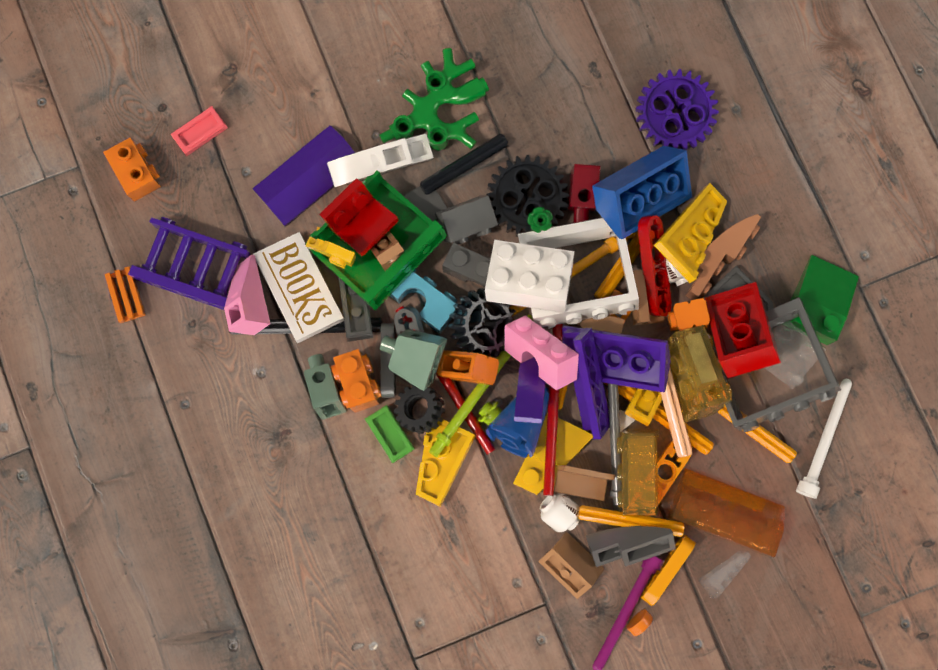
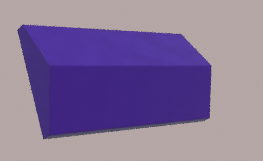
(303, 176)
(631, 360)

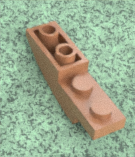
(724, 248)

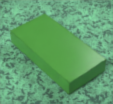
(389, 434)

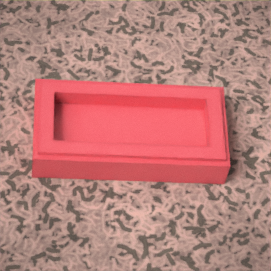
(199, 131)

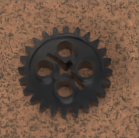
(507, 185)

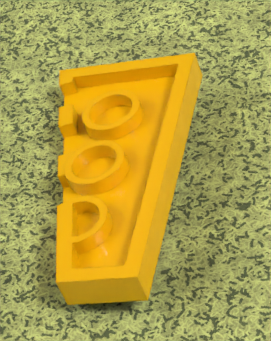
(692, 231)

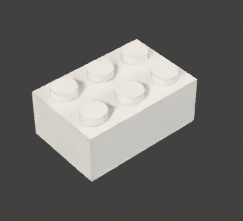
(529, 276)

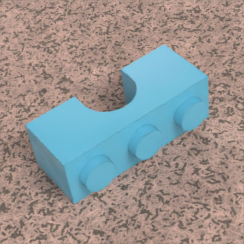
(437, 305)

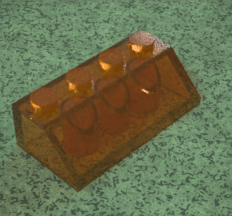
(728, 513)

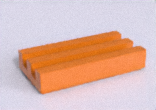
(115, 297)

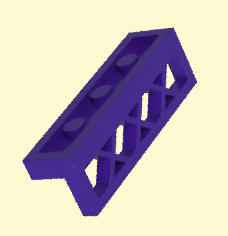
(589, 382)

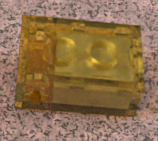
(697, 374)

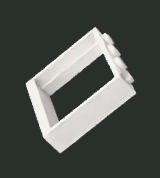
(598, 308)

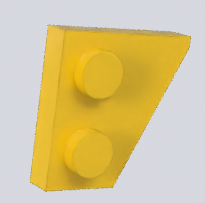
(338, 255)

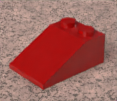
(741, 330)

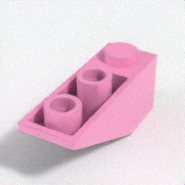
(245, 302)

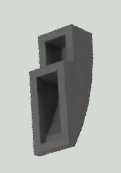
(629, 544)

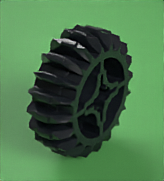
(492, 338)

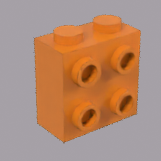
(353, 372)

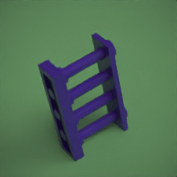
(171, 280)

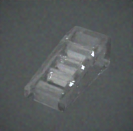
(720, 577)

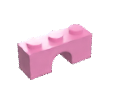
(555, 360)

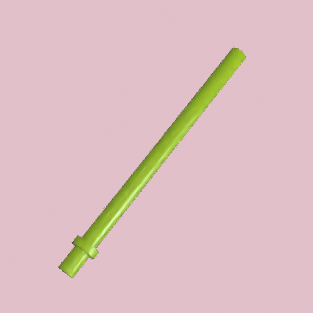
(443, 438)

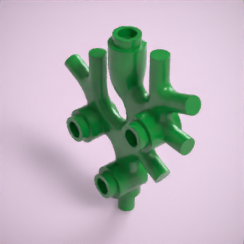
(425, 108)

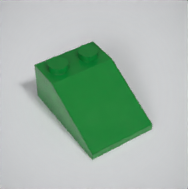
(826, 296)

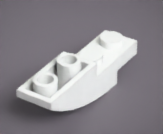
(380, 158)

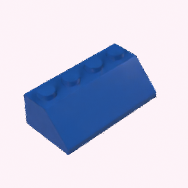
(643, 189)

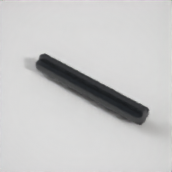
(463, 164)

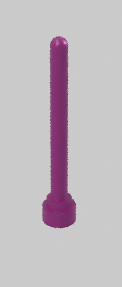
(649, 566)

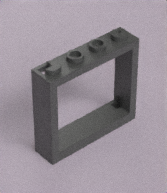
(776, 317)

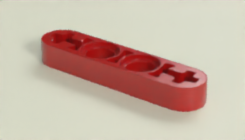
(658, 296)

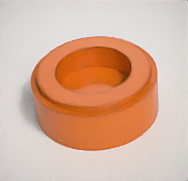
(639, 622)

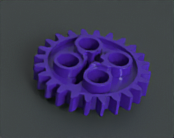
(697, 101)

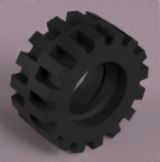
(431, 416)

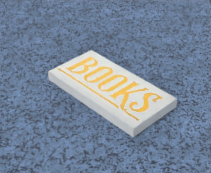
(298, 287)

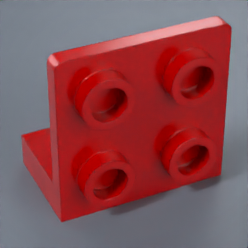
(358, 217)

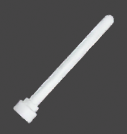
(809, 484)

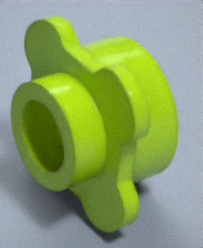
(489, 412)

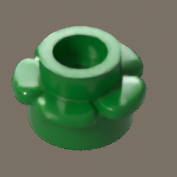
(537, 213)

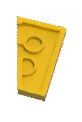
(569, 442)
(439, 472)

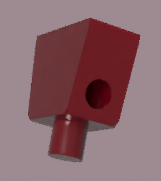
(581, 182)

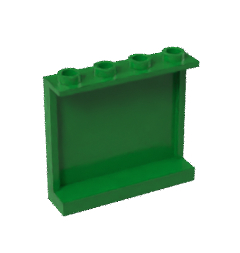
(413, 231)

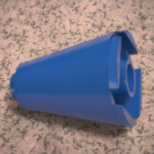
(516, 437)

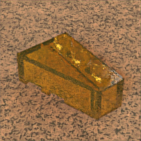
(638, 471)

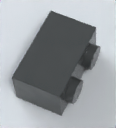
(467, 218)

